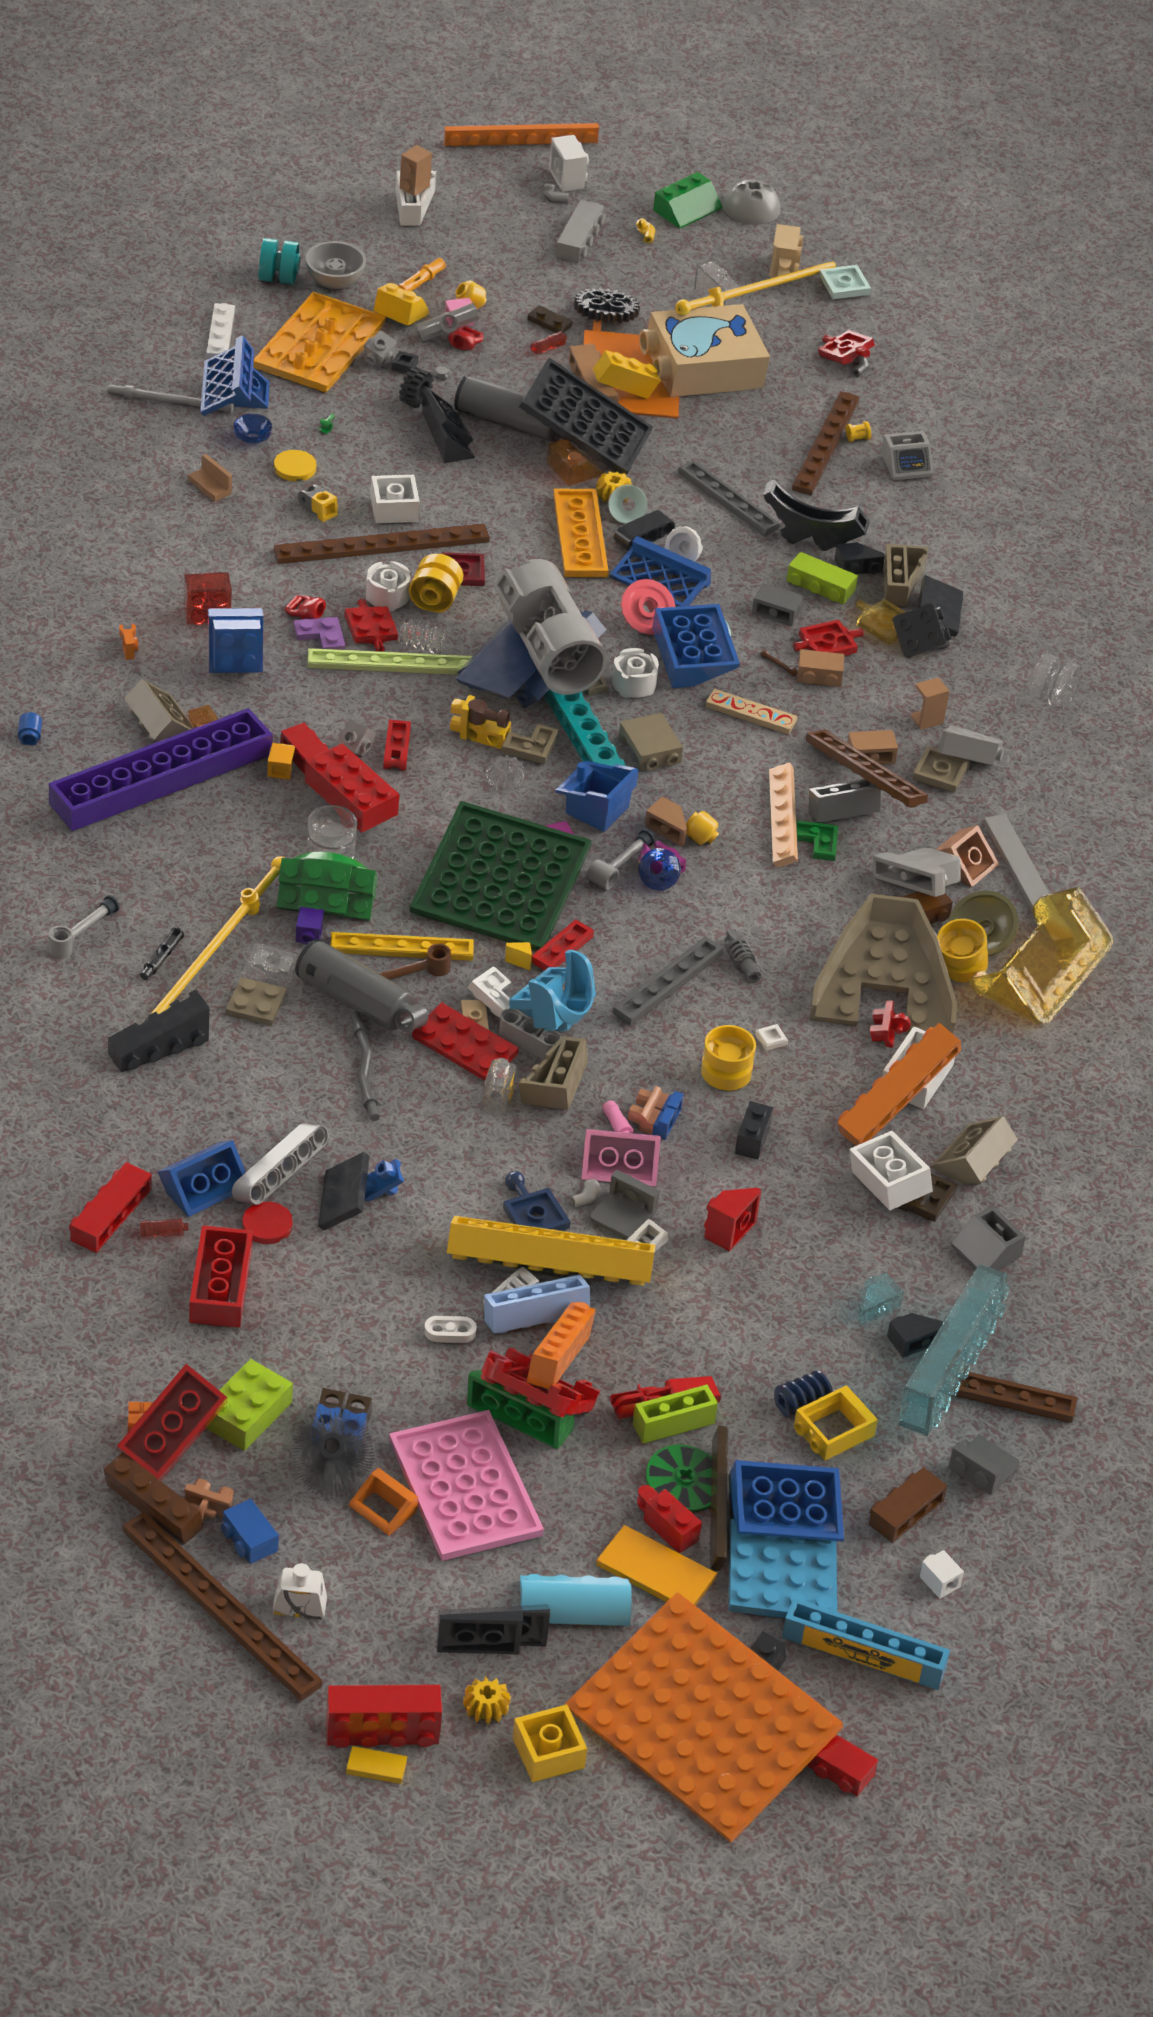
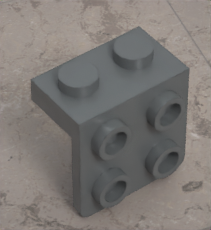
(626, 1205)
(983, 1464)

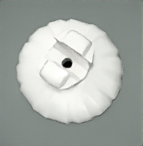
(684, 542)

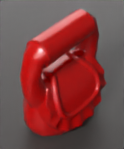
(465, 338)
(310, 609)

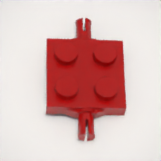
(846, 347)
(371, 624)
(829, 637)

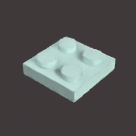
(844, 282)

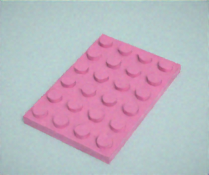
(466, 1485)

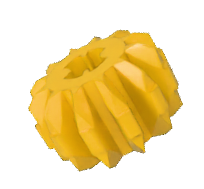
(609, 482)
(486, 1700)

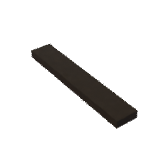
(719, 1482)

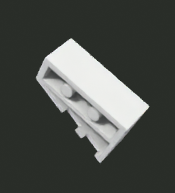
(411, 207)

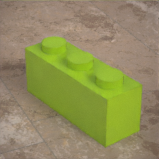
(822, 578)
(675, 1414)

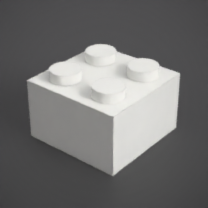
(568, 163)
(394, 498)

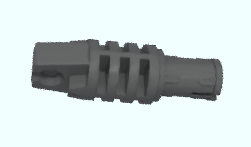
(742, 955)

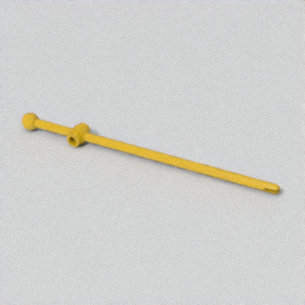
(717, 297)
(250, 905)

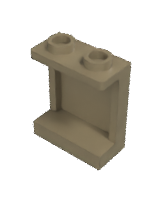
(651, 741)

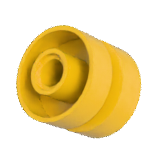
(436, 583)
(963, 948)
(728, 1057)

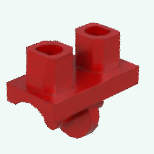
(888, 1024)

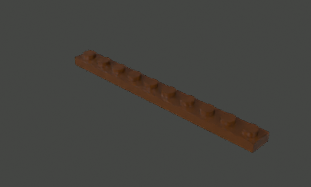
(381, 543)
(222, 1606)

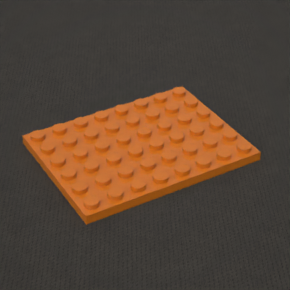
(704, 1716)

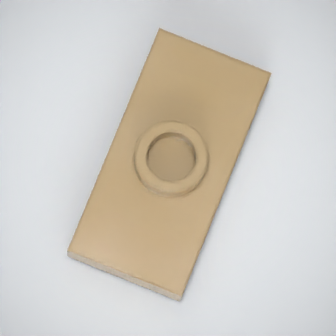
(475, 1011)

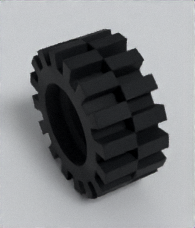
(413, 386)

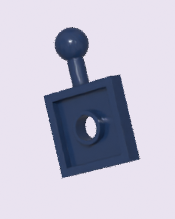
(541, 1201)

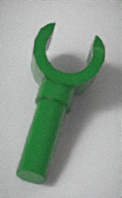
(326, 425)

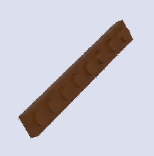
(825, 443)
(867, 768)

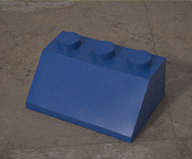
(203, 1177)

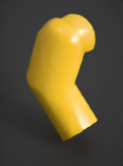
(646, 229)

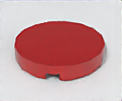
(268, 1221)

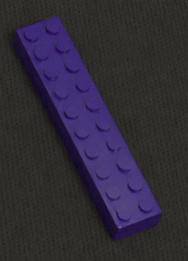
(159, 769)

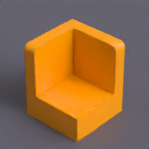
(280, 761)

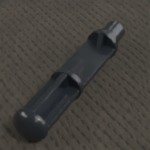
(163, 952)

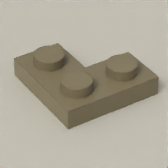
(534, 748)

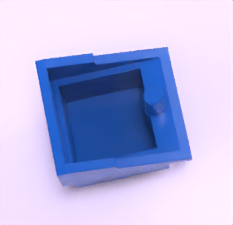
(235, 640)
(598, 792)

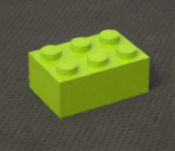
(253, 1404)

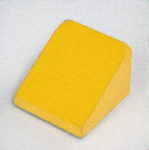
(519, 954)

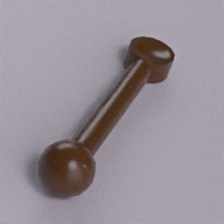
(792, 671)

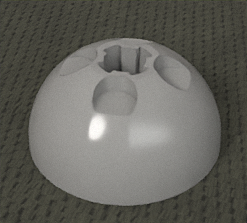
(752, 202)
(335, 264)

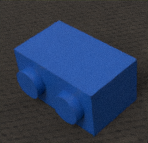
(249, 1531)

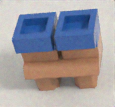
(658, 1112)

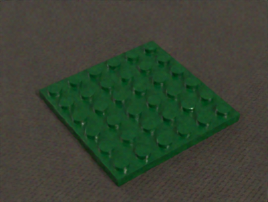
(500, 876)

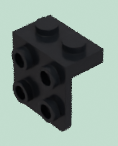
(921, 630)

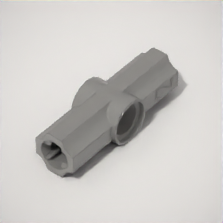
(460, 316)

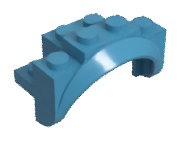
(546, 1001)

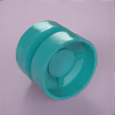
(285, 261)

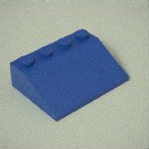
(694, 643)
(786, 1500)

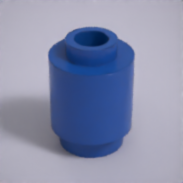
(29, 728)

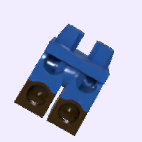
(362, 1414)

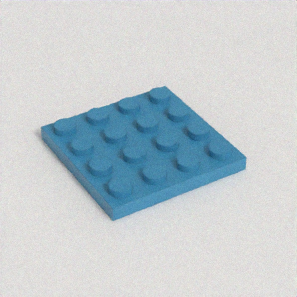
(775, 1570)

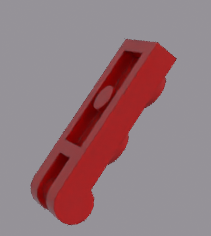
(397, 744)

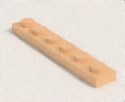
(783, 815)

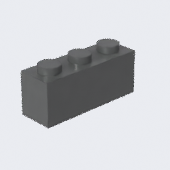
(844, 801)

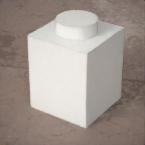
(941, 1574)

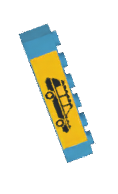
(866, 1643)

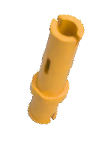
(426, 273)

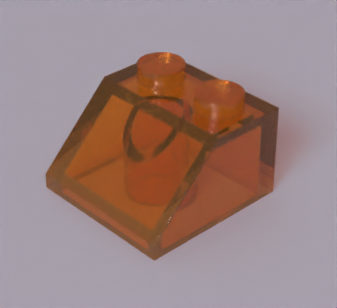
(571, 463)

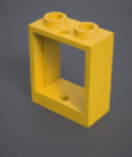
(852, 1408)

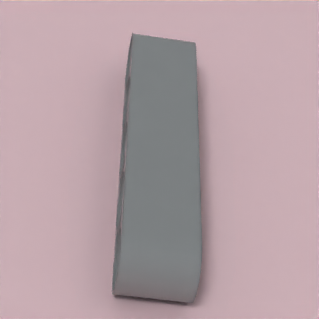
(280, 1163)

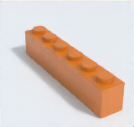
(899, 1085)
(561, 1345)

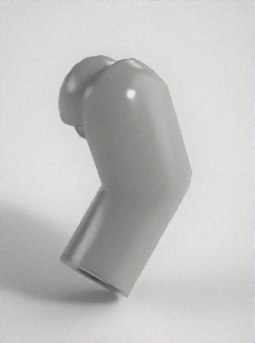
(555, 196)
(589, 1194)

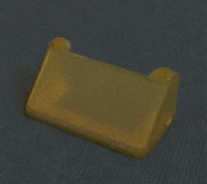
(1051, 960)

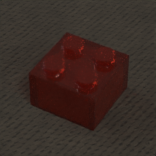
(205, 592)

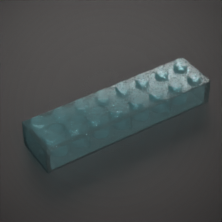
(954, 1350)

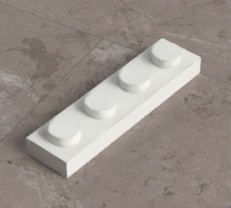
(220, 329)

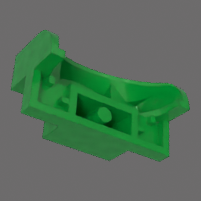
(327, 884)

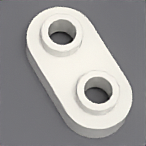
(450, 1329)

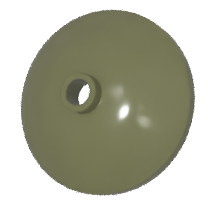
(990, 911)

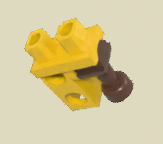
(474, 722)

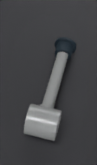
(606, 874)
(62, 937)

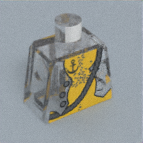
(501, 1078)

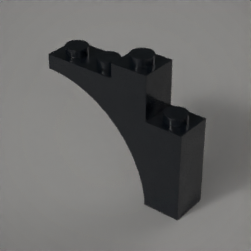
(804, 521)

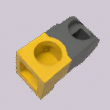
(319, 501)

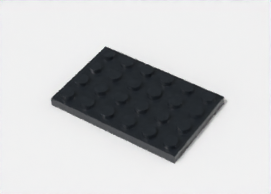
(586, 417)

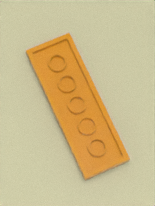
(580, 533)

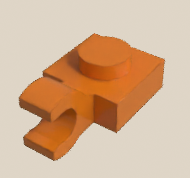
(129, 643)

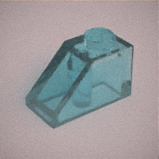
(879, 1298)

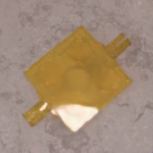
(878, 619)

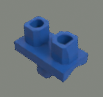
(383, 1179)

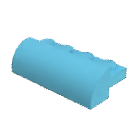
(579, 1599)

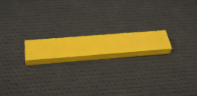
(398, 945)

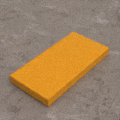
(655, 1567)

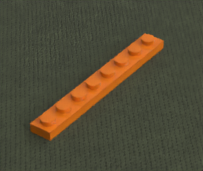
(518, 134)

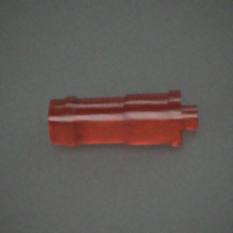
(551, 342)
(166, 1227)

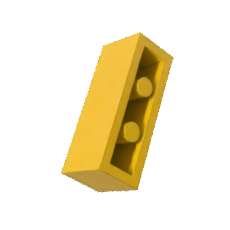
(626, 374)

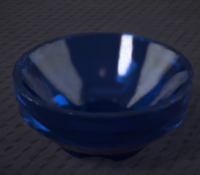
(252, 424)
(669, 874)

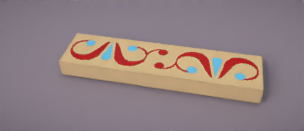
(751, 711)

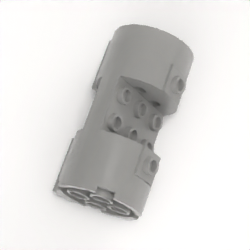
(552, 626)

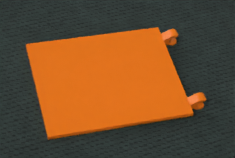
(659, 402)

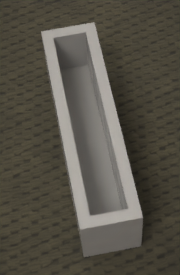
(580, 231)

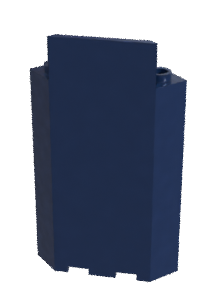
(506, 668)

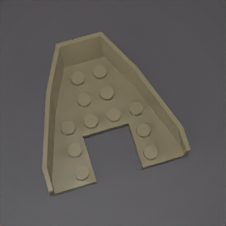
(890, 950)

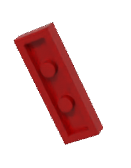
(570, 938)

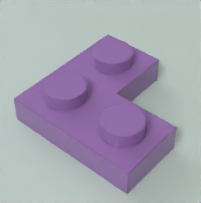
(325, 629)

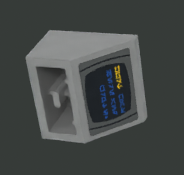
(907, 455)

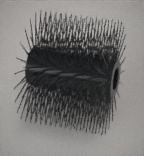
(333, 1453)

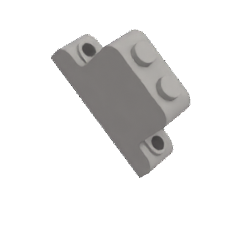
(919, 870)

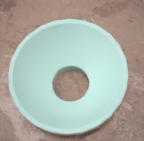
(617, 498)

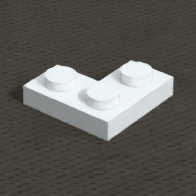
(490, 989)

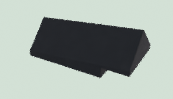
(446, 427)
(492, 1629)

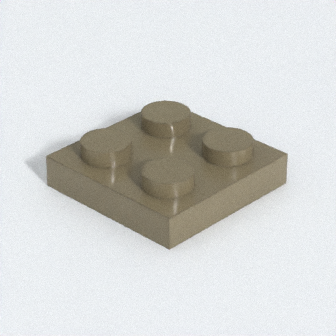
(940, 769)
(256, 1001)

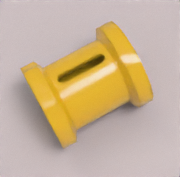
(858, 431)

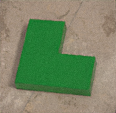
(822, 835)

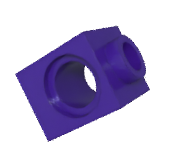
(309, 925)

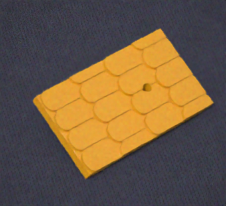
(316, 342)

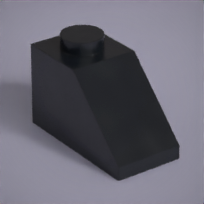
(912, 1333)

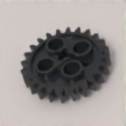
(606, 305)

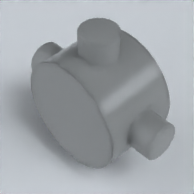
(442, 372)

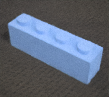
(533, 1303)

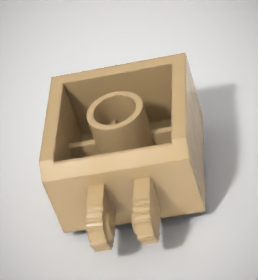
(786, 250)

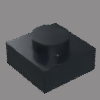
(404, 361)

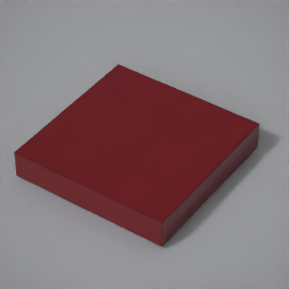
(472, 567)

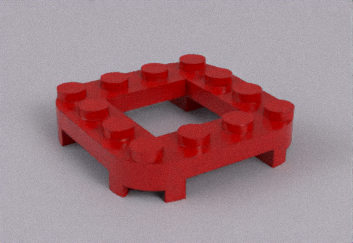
(561, 1397)

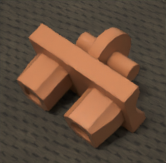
(206, 1501)

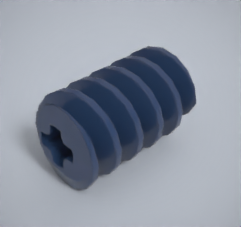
(801, 1392)

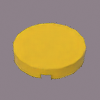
(295, 465)

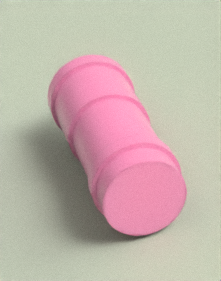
(616, 1118)

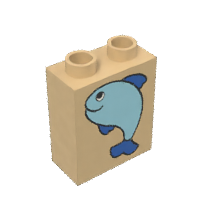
(705, 350)

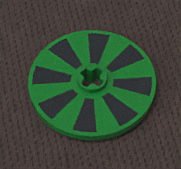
(676, 1462)

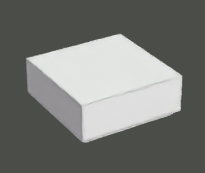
(771, 1037)

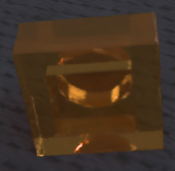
(201, 715)

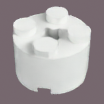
(388, 585)
(635, 673)

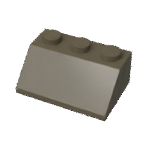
(157, 711)
(976, 1151)

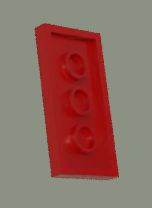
(463, 1041)

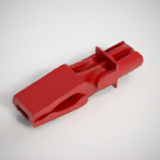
(625, 1402)

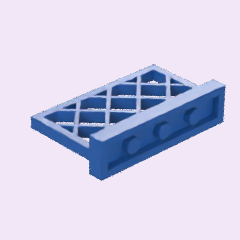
(241, 375)
(669, 563)

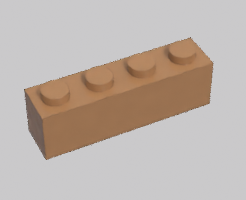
(582, 360)

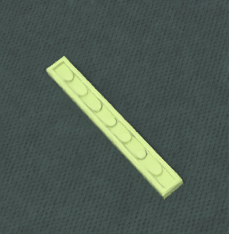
(385, 661)

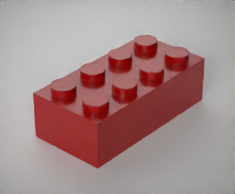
(350, 783)
(220, 1276)
(173, 1422)
(383, 1715)

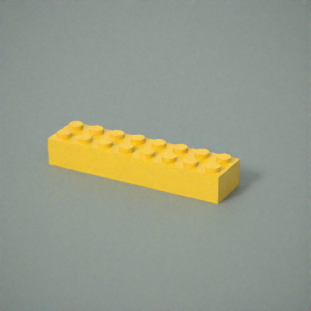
(551, 1249)

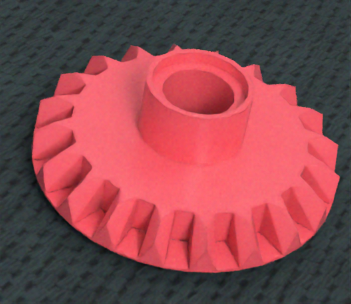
(646, 593)

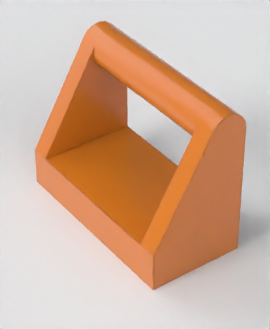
(393, 1493)

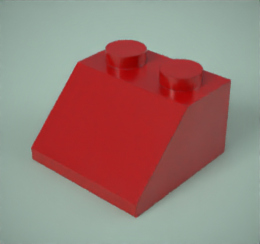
(731, 1216)

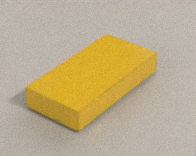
(376, 1765)

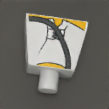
(300, 1593)

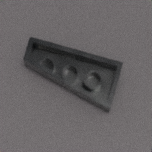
(162, 1034)

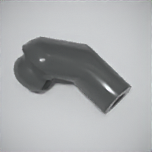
(862, 367)

